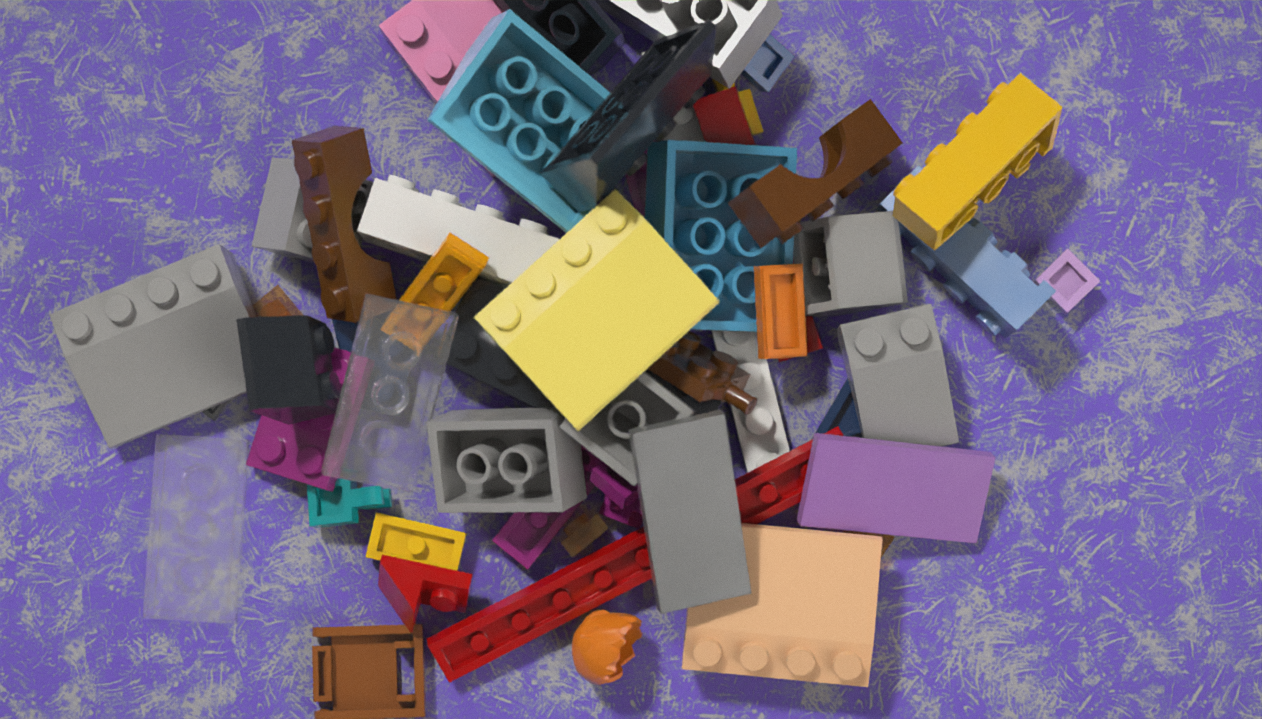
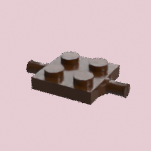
(704, 373)

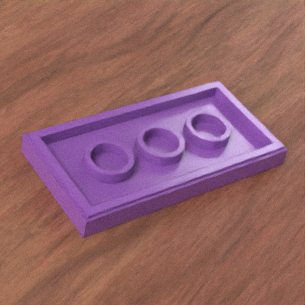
(895, 488)

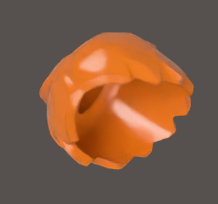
(604, 645)

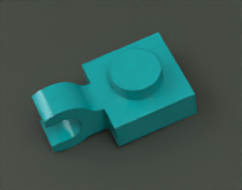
(343, 503)

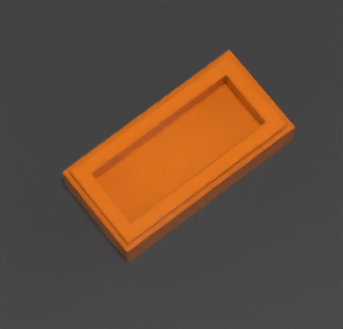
(780, 311)

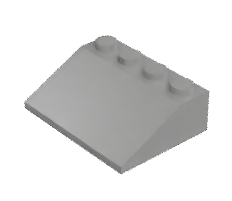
(158, 344)

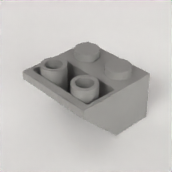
(281, 218)
(851, 263)

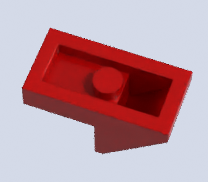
(414, 583)

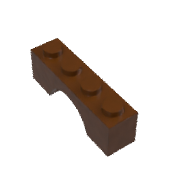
(330, 173)
(782, 198)

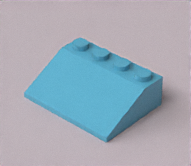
(517, 108)

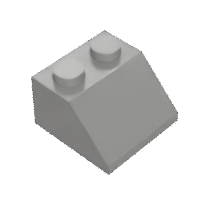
(637, 406)

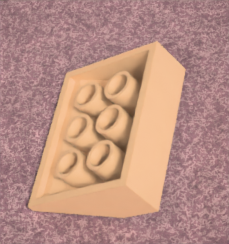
(805, 611)

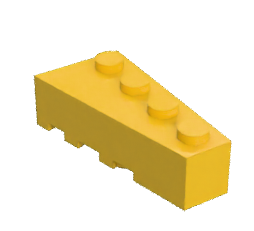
(977, 161)

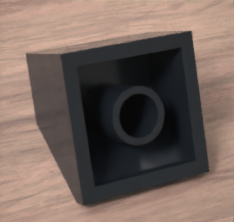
(288, 367)

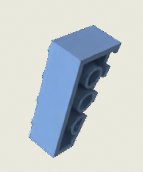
(980, 273)

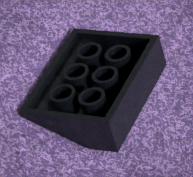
(633, 117)

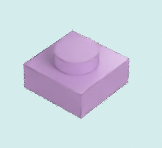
(1069, 279)

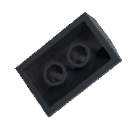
(573, 27)

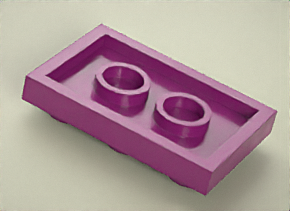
(298, 448)

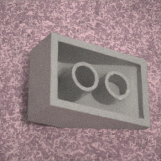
(899, 377)

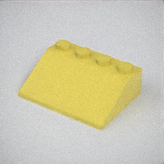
(596, 309)

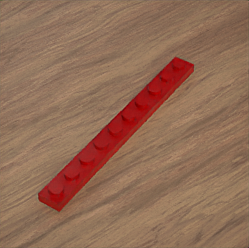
(599, 576)

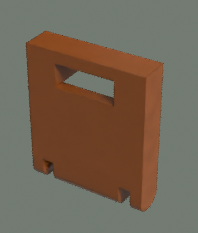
(363, 674)

